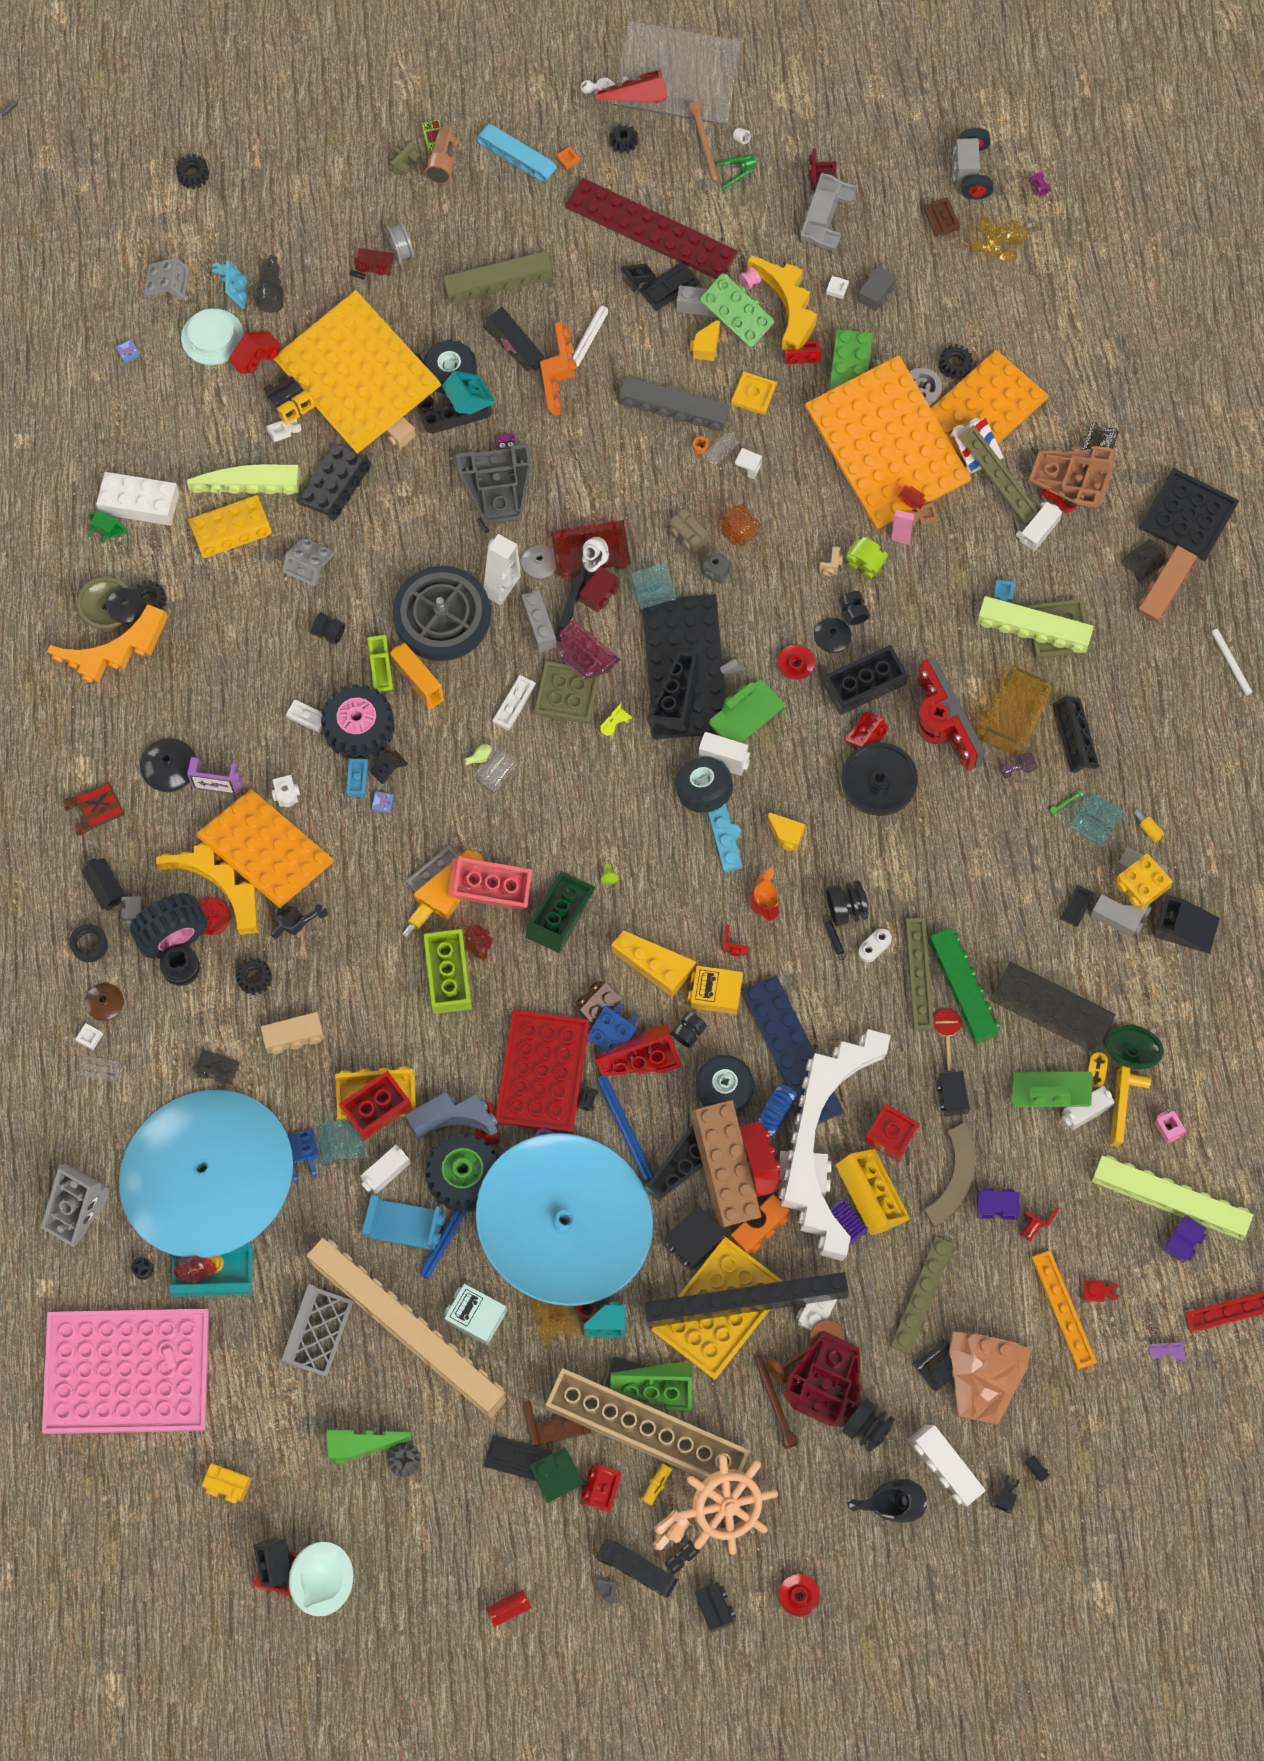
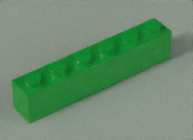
(964, 986)

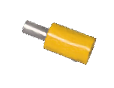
(1149, 826)
(418, 919)

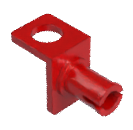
(1034, 1224)

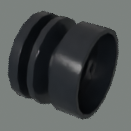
(843, 904)
(868, 1425)

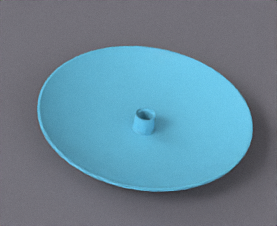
(574, 1181)
(226, 1204)

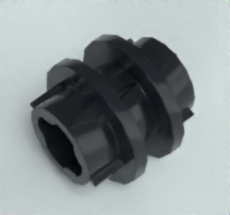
(178, 955)

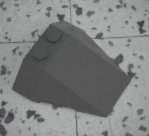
(497, 481)

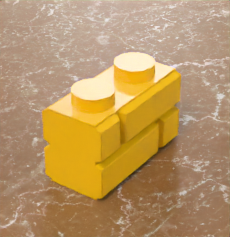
(226, 1483)

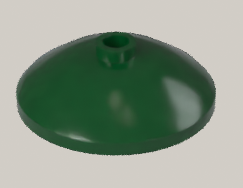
(1134, 1047)

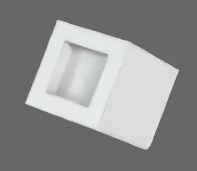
(749, 461)

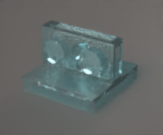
(653, 586)

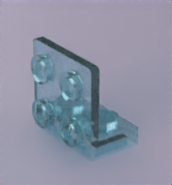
(1097, 819)
(339, 1142)

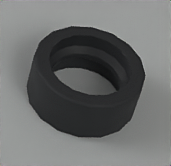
(78, 933)

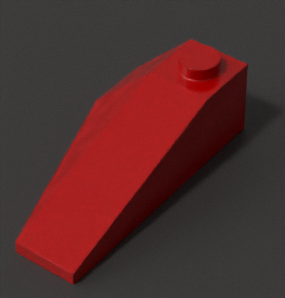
(644, 1053)

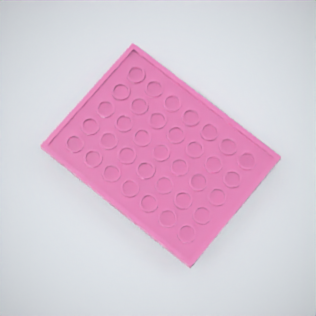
(110, 1372)

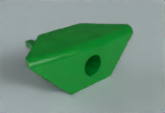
(105, 525)

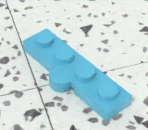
(725, 838)

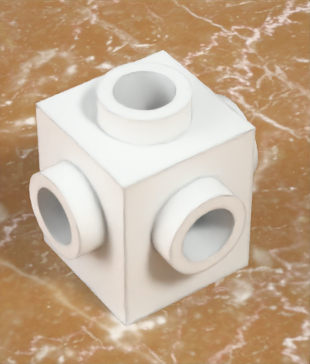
(285, 791)

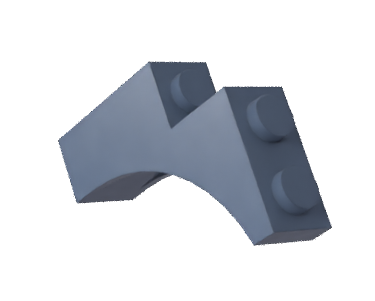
(446, 1112)

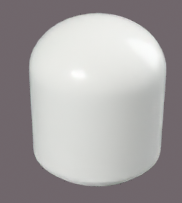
(738, 135)

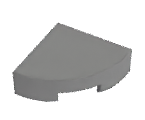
(732, 667)

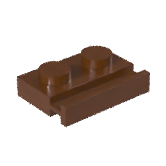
(941, 217)

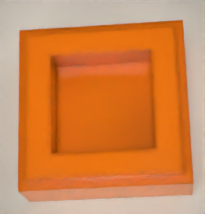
(568, 158)

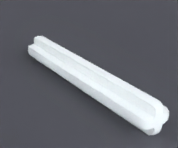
(590, 334)

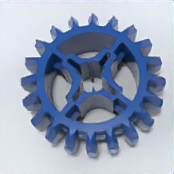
(777, 1109)

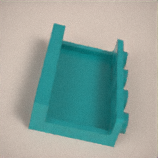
(232, 1279)

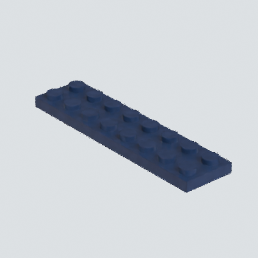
(785, 1038)

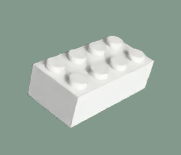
(138, 498)

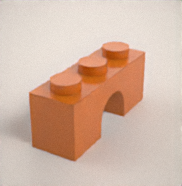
(750, 1238)

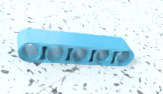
(516, 153)

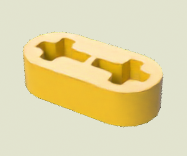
(1101, 1071)

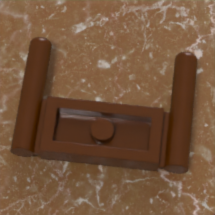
(552, 1430)

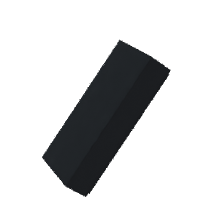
(1077, 906)

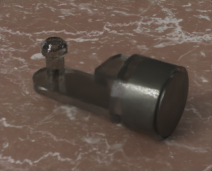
(270, 293)

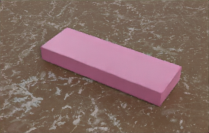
(902, 527)

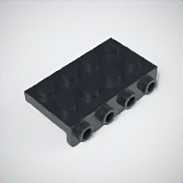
(334, 481)

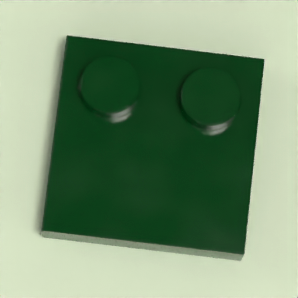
(556, 1475)

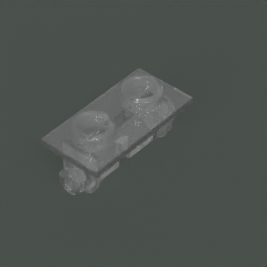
(721, 448)

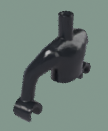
(292, 920)

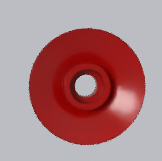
(796, 654)
(799, 1584)

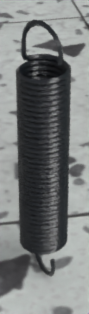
(834, 937)

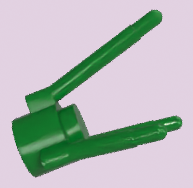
(746, 163)

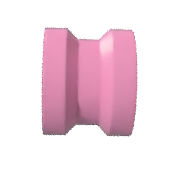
(749, 278)

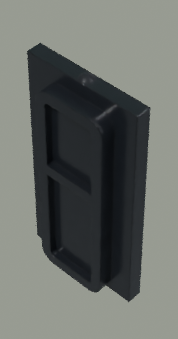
(666, 287)
(513, 1457)

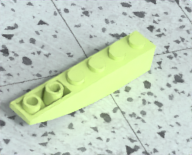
(249, 479)

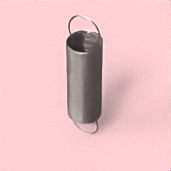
(8, 108)

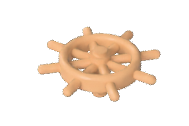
(727, 1504)

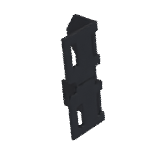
(678, 1560)

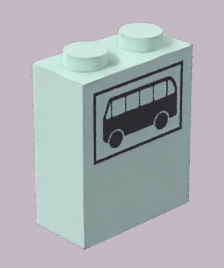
(475, 1314)

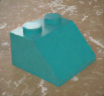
(467, 392)
(607, 1322)

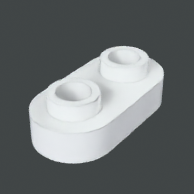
(875, 944)

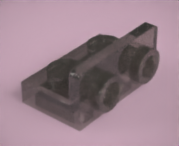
(1145, 559)
(216, 1067)

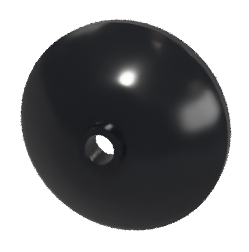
(166, 775)

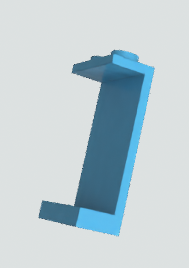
(403, 1223)

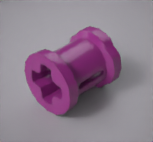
(1040, 184)

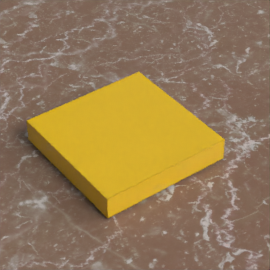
(754, 393)

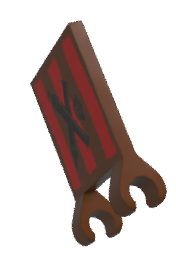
(96, 806)

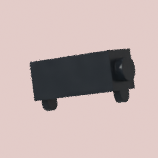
(103, 883)

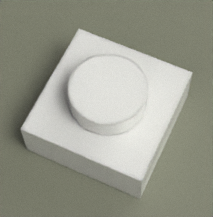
(837, 287)
(89, 1036)

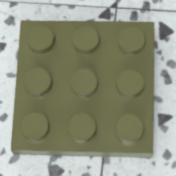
(1067, 609)
(566, 694)

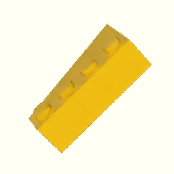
(654, 962)

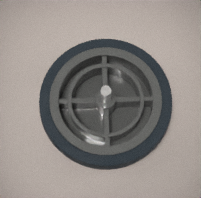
(441, 613)

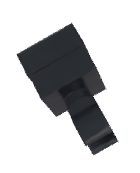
(1006, 1499)

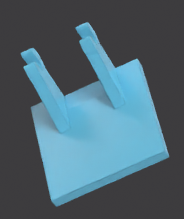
(234, 282)

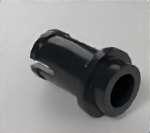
(1037, 1469)

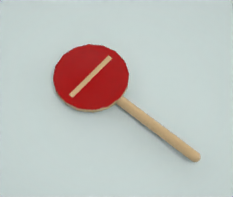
(947, 1024)

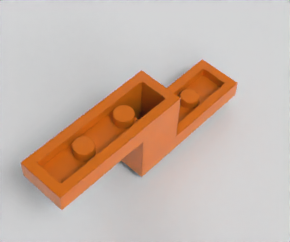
(558, 368)

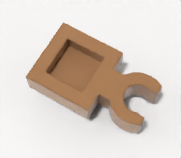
(925, 515)

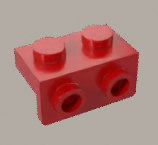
(808, 354)

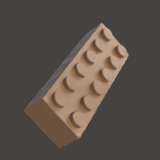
(725, 1163)

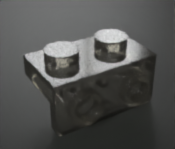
(1100, 437)

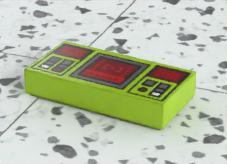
(431, 131)

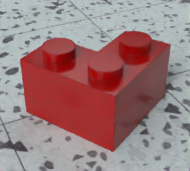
(253, 349)

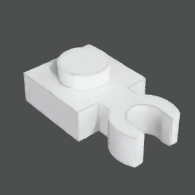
(281, 431)

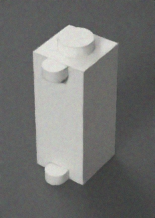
(1040, 526)
(1078, 1116)
(384, 1170)

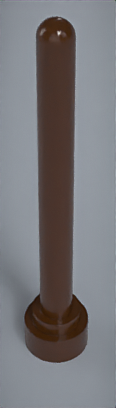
(788, 1438)

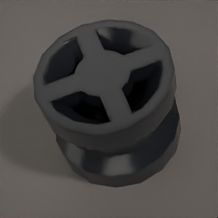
(141, 1264)

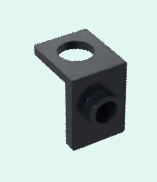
(386, 765)

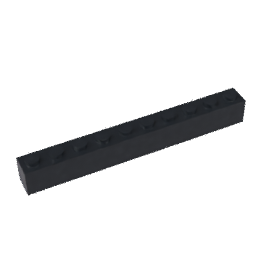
(747, 1299)

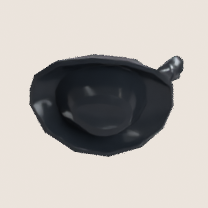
(888, 1500)

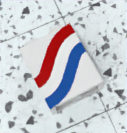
(985, 430)

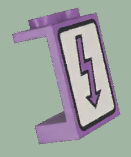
(212, 782)

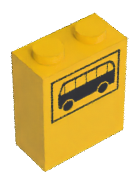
(715, 990)

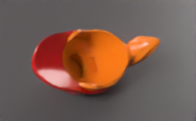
(764, 897)

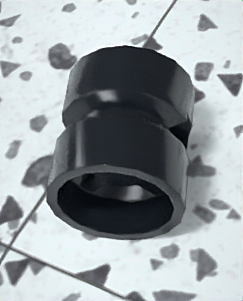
(854, 608)
(325, 626)
(687, 1031)

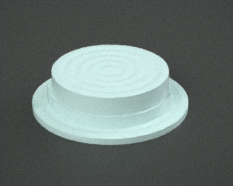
(211, 336)
(321, 1579)

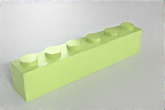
(1035, 625)

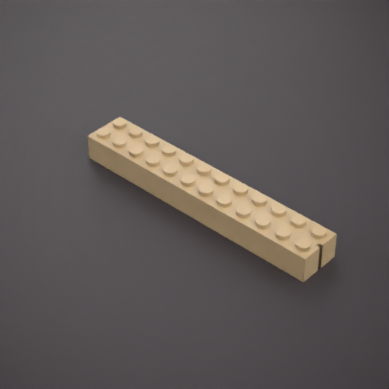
(407, 1328)

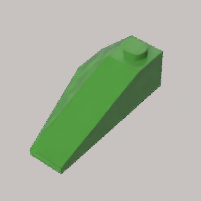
(659, 1384)

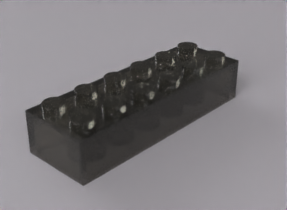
(1053, 1007)

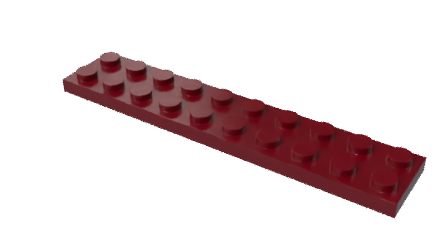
(651, 229)

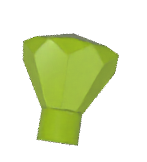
(609, 876)

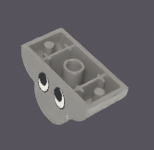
(73, 1204)

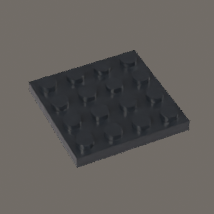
(1189, 514)

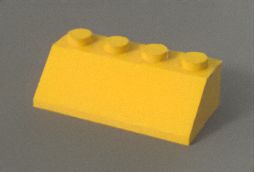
(872, 1191)

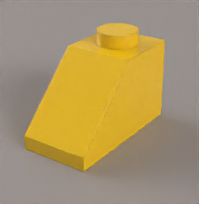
(706, 342)
(786, 831)

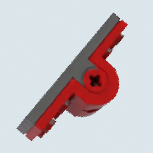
(943, 717)

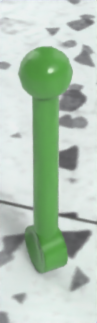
(1053, 810)

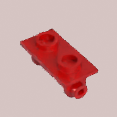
(508, 1608)

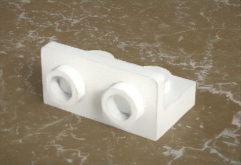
(815, 1313)

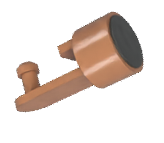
(439, 164)

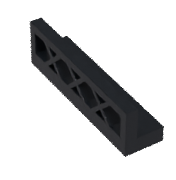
(1072, 734)

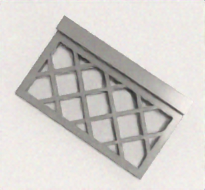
(299, 1330)

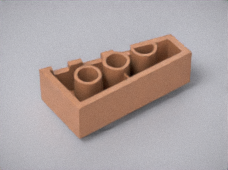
(1167, 584)

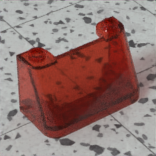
(568, 546)

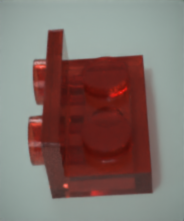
(374, 261)

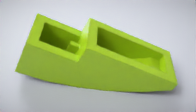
(380, 663)

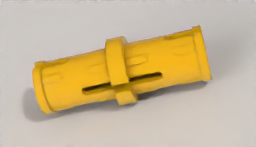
(656, 1484)

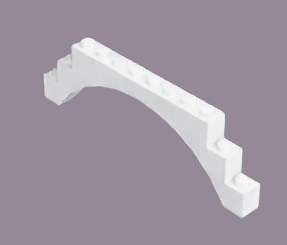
(801, 1184)

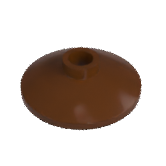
(107, 1009)

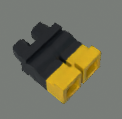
(288, 397)

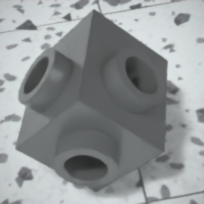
(716, 567)

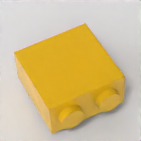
(1143, 882)

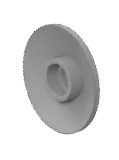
(535, 568)

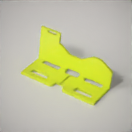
(617, 718)

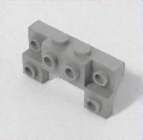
(821, 211)

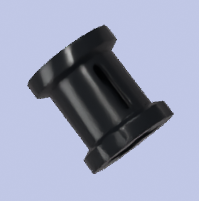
(587, 1099)

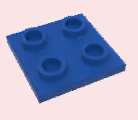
(612, 1029)
(304, 1147)

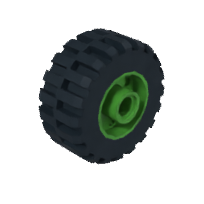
(448, 1162)

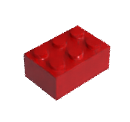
(375, 1105)
(761, 1159)

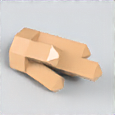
(670, 1529)

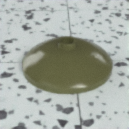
(94, 598)

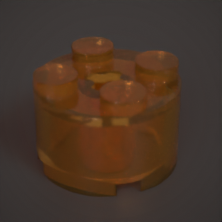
(739, 525)

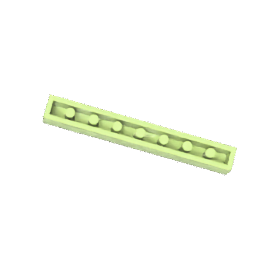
(1172, 1197)

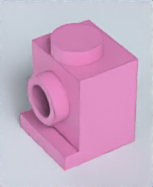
(1177, 1129)

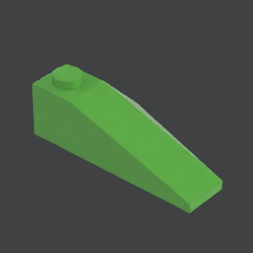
(349, 1446)

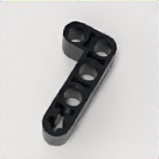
(439, 414)
(636, 1567)

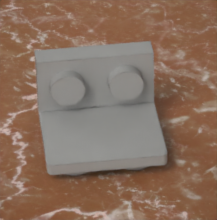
(167, 276)
(306, 560)

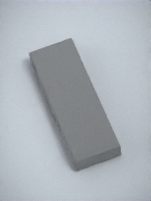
(432, 868)

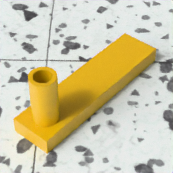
(1123, 1080)

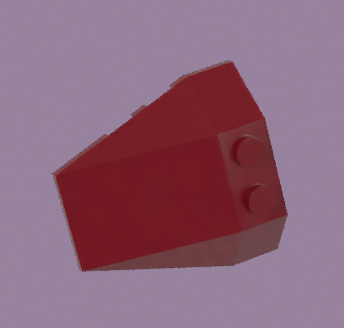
(826, 1381)

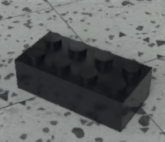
(865, 679)

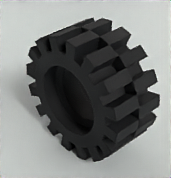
(192, 180)
(949, 369)
(155, 589)
(251, 965)

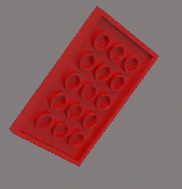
(542, 1071)

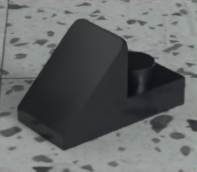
(637, 274)

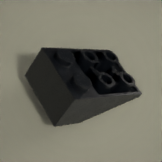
(1186, 924)

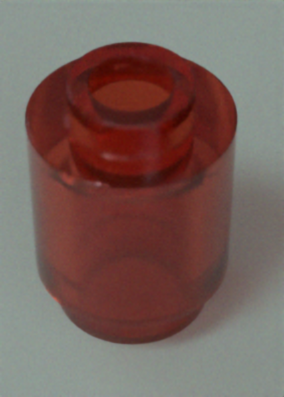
(912, 497)

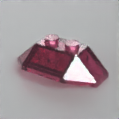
(585, 652)

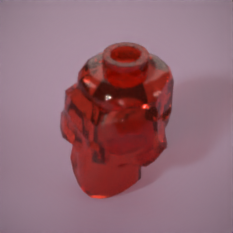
(478, 941)
(193, 1269)

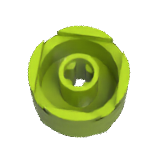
(866, 557)

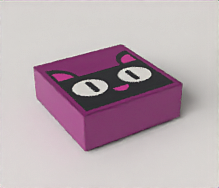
(505, 441)

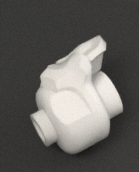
(594, 553)

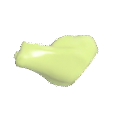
(480, 755)

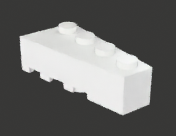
(501, 568)
(946, 1464)

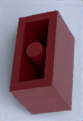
(599, 589)

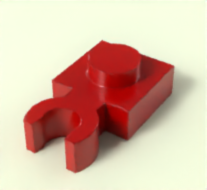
(1096, 1291)

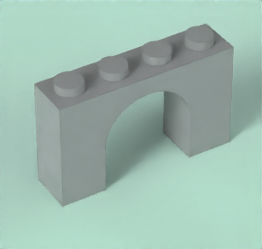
(1118, 916)

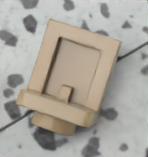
(831, 569)

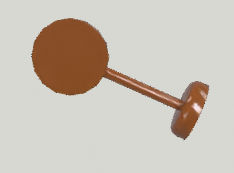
(778, 1371)

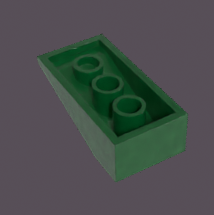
(559, 912)

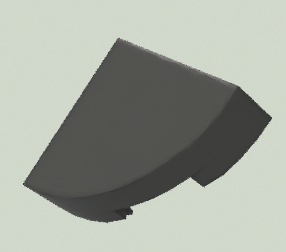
(607, 1589)

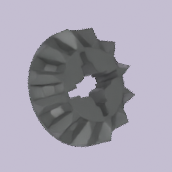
(410, 1467)

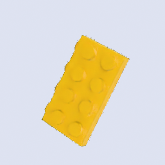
(230, 526)
(349, 1083)

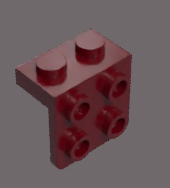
(818, 168)

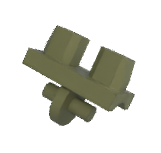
(402, 156)

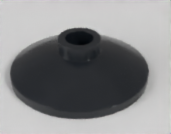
(125, 613)
(829, 642)

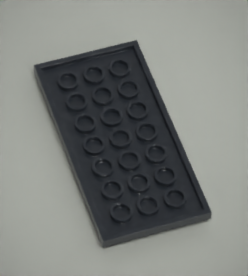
(691, 627)

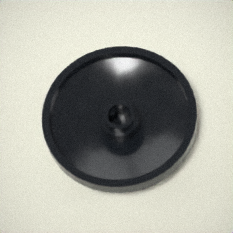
(879, 779)

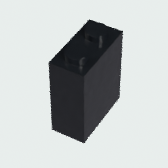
(694, 1238)

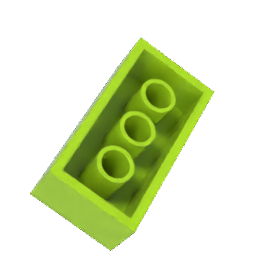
(447, 971)

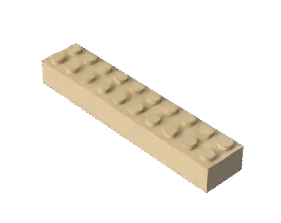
(642, 1427)

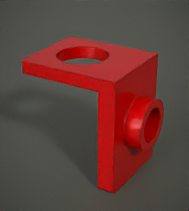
(734, 949)

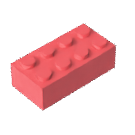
(489, 883)

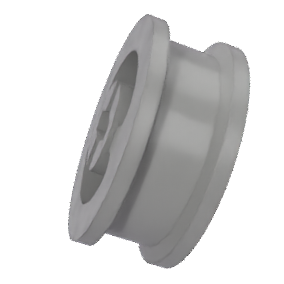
(400, 242)
(922, 377)

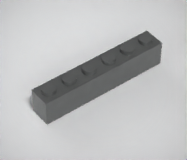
(674, 404)

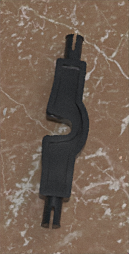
(572, 599)

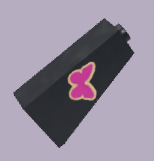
(513, 339)

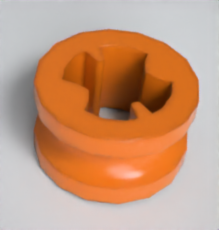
(703, 441)

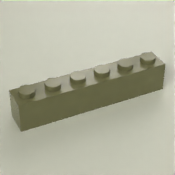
(497, 277)

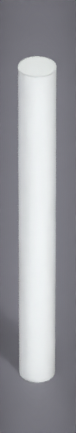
(1231, 661)

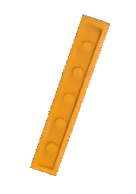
(1064, 1310)

